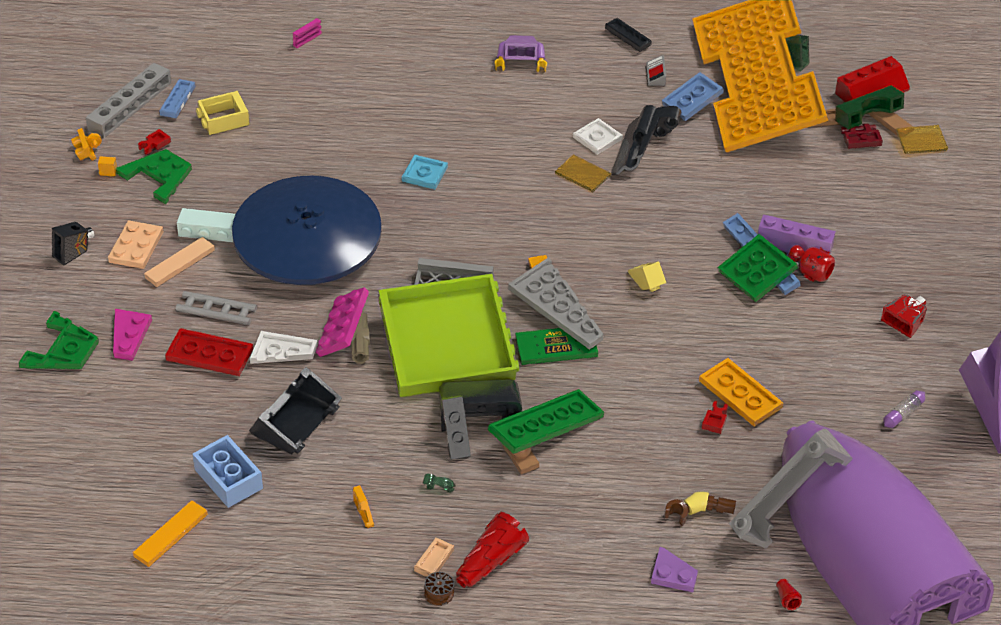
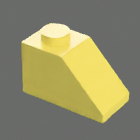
(648, 276)

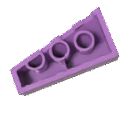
(787, 233)

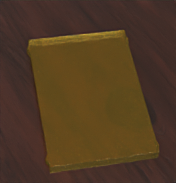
(921, 139)
(583, 173)

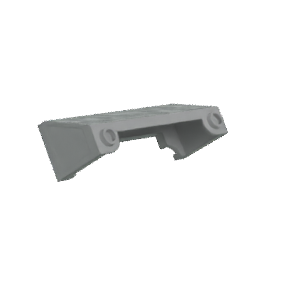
(753, 520)

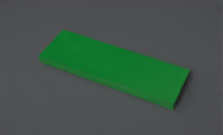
(545, 421)

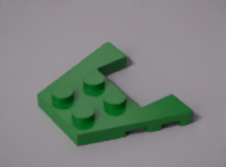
(161, 166)
(68, 351)

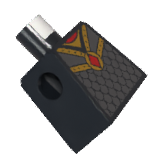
(70, 241)

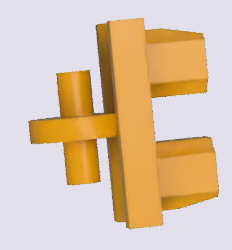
(85, 144)

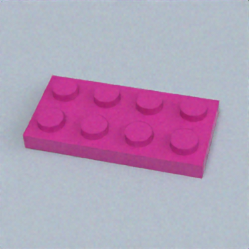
(342, 322)

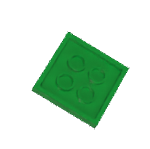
(757, 267)

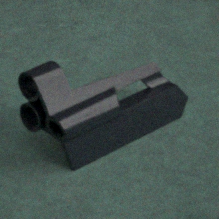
(639, 133)

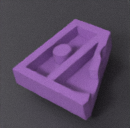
(673, 572)

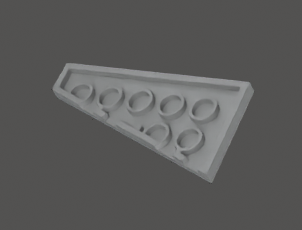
(555, 300)

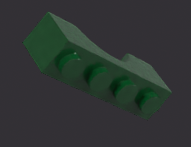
(883, 100)

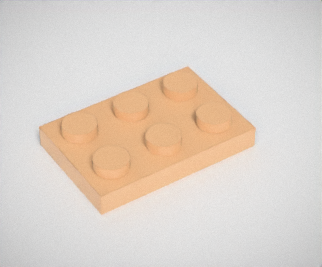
(135, 244)

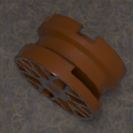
(439, 589)

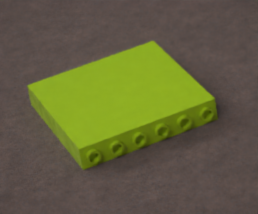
(447, 333)

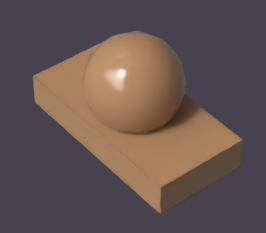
(523, 460)

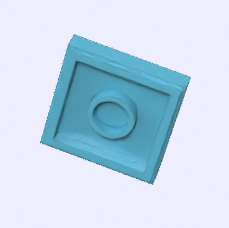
(424, 172)

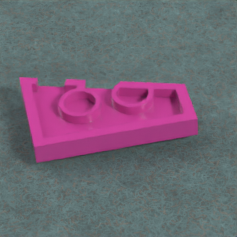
(129, 332)

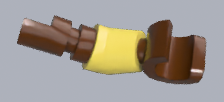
(698, 502)

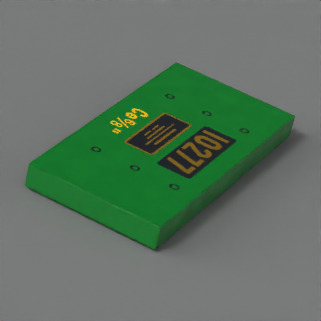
(550, 346)

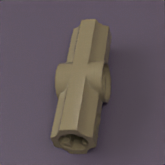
(361, 340)

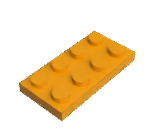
(741, 392)

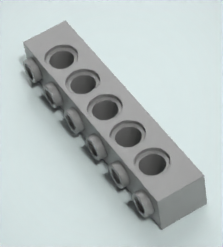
(128, 100)

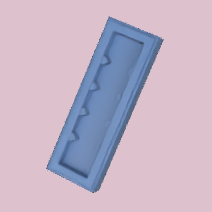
(177, 98)

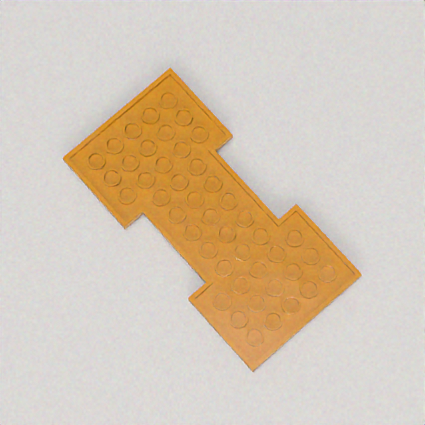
(758, 72)

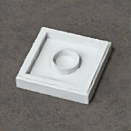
(597, 136)

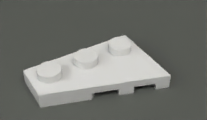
(280, 347)

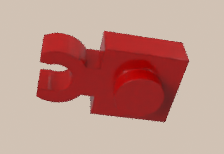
(154, 140)
(715, 418)

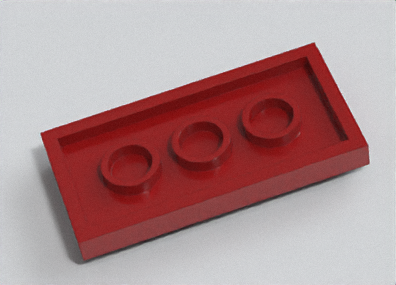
(209, 352)

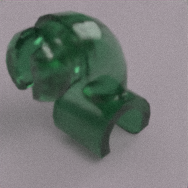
(446, 483)

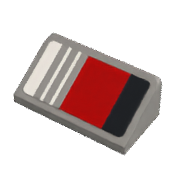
(656, 71)

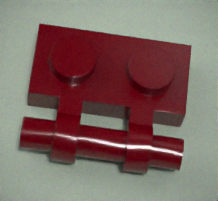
(862, 136)

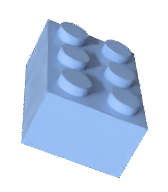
(227, 471)

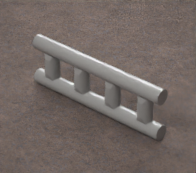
(223, 314)

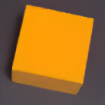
(107, 166)

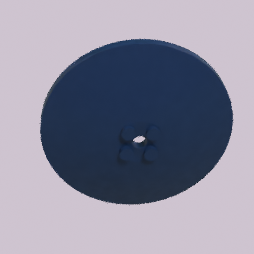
(310, 251)

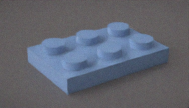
(693, 95)

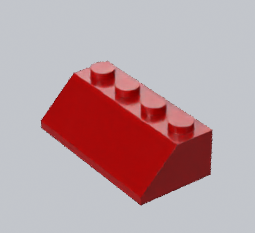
(872, 78)

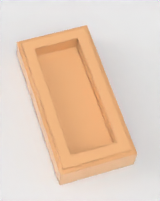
(434, 557)

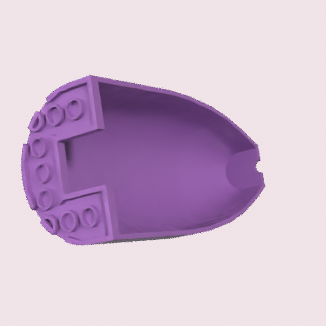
(881, 539)

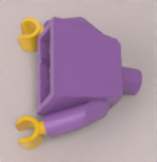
(521, 48)

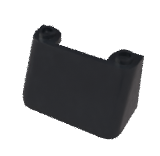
(483, 398)
(296, 413)

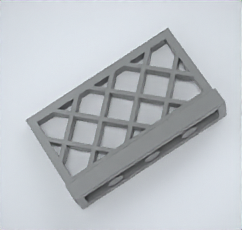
(445, 269)

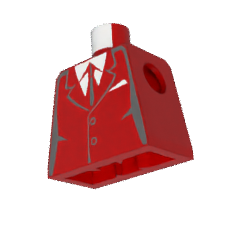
(905, 314)

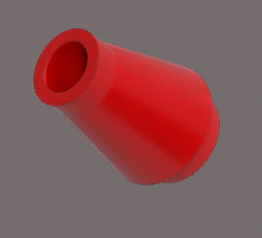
(789, 595)

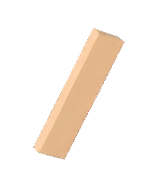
(179, 261)

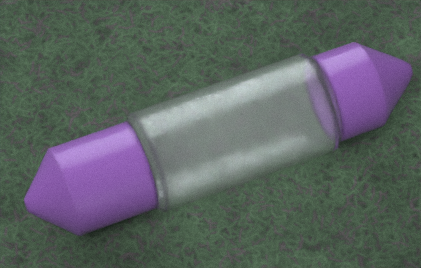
(904, 409)

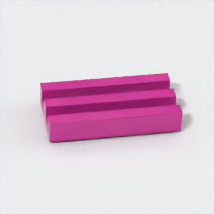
(307, 33)

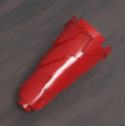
(492, 549)

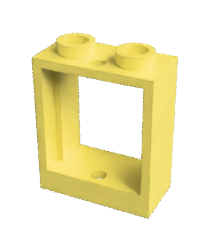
(222, 103)

